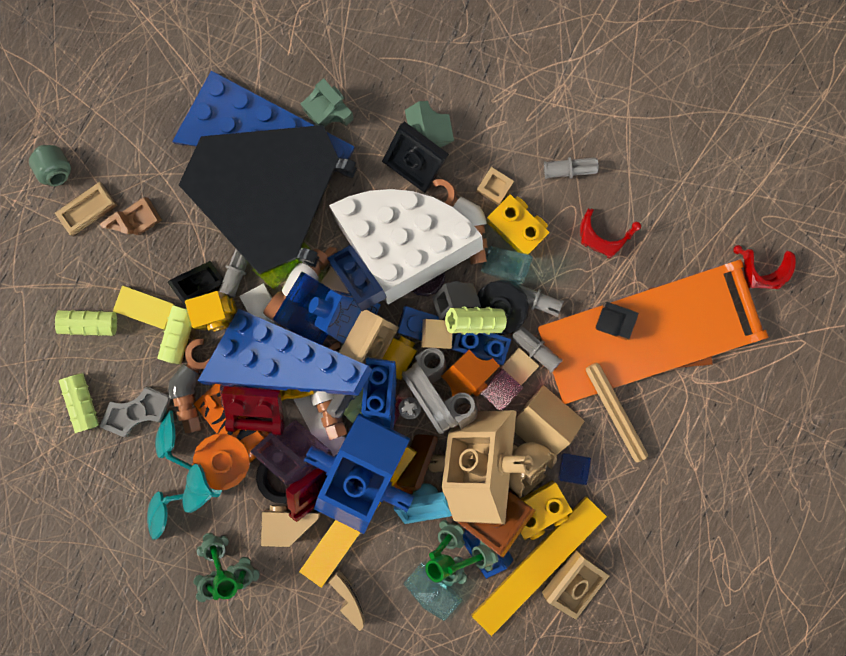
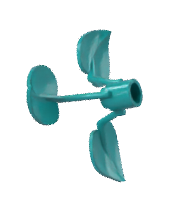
(197, 488)

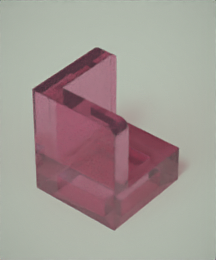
(501, 390)

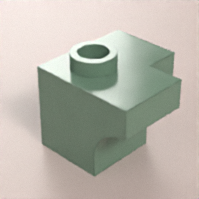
(326, 105)
(429, 123)

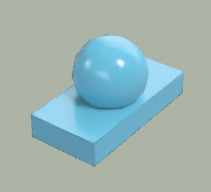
(425, 506)

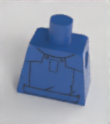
(337, 313)

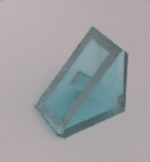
(507, 265)
(432, 596)

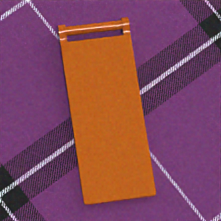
(673, 328)

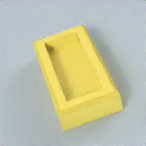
(143, 307)

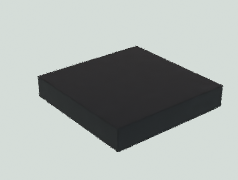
(415, 157)

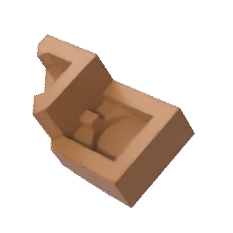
(134, 219)

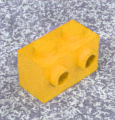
(517, 225)
(211, 311)
(550, 509)

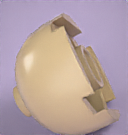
(542, 457)

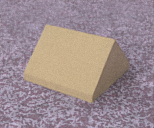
(368, 337)
(547, 421)
(574, 585)

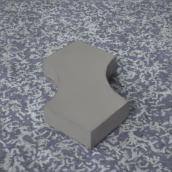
(123, 417)

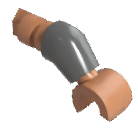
(183, 386)

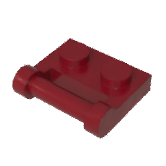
(253, 403)

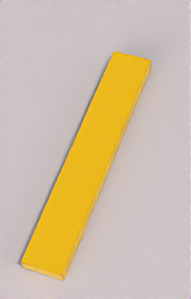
(340, 538)
(538, 566)

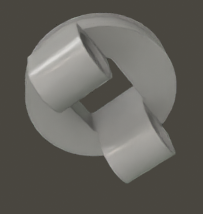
(420, 381)

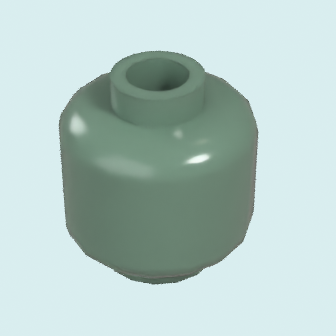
(49, 165)

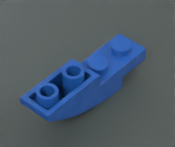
(481, 345)
(380, 392)

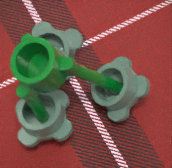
(451, 570)
(219, 582)

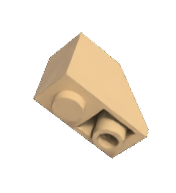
(280, 529)

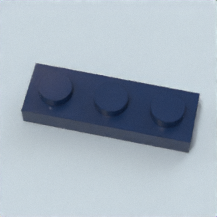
(356, 278)

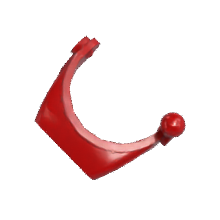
(597, 244)
(772, 281)

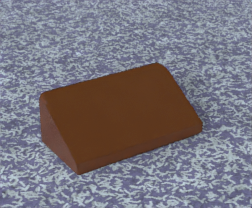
(415, 471)

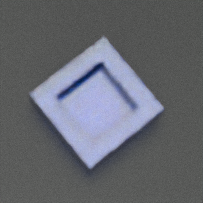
(574, 468)

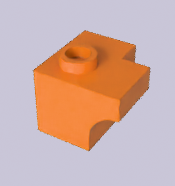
(469, 374)

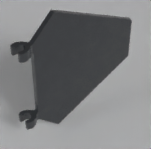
(264, 189)

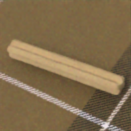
(616, 412)

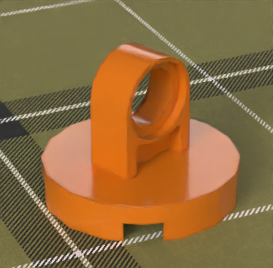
(223, 460)

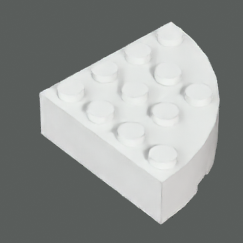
(405, 237)

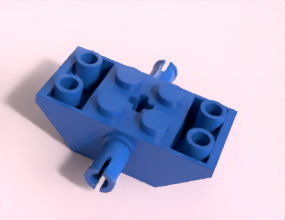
(366, 455)

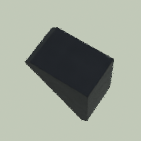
(196, 282)

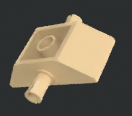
(480, 467)

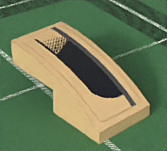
(351, 607)

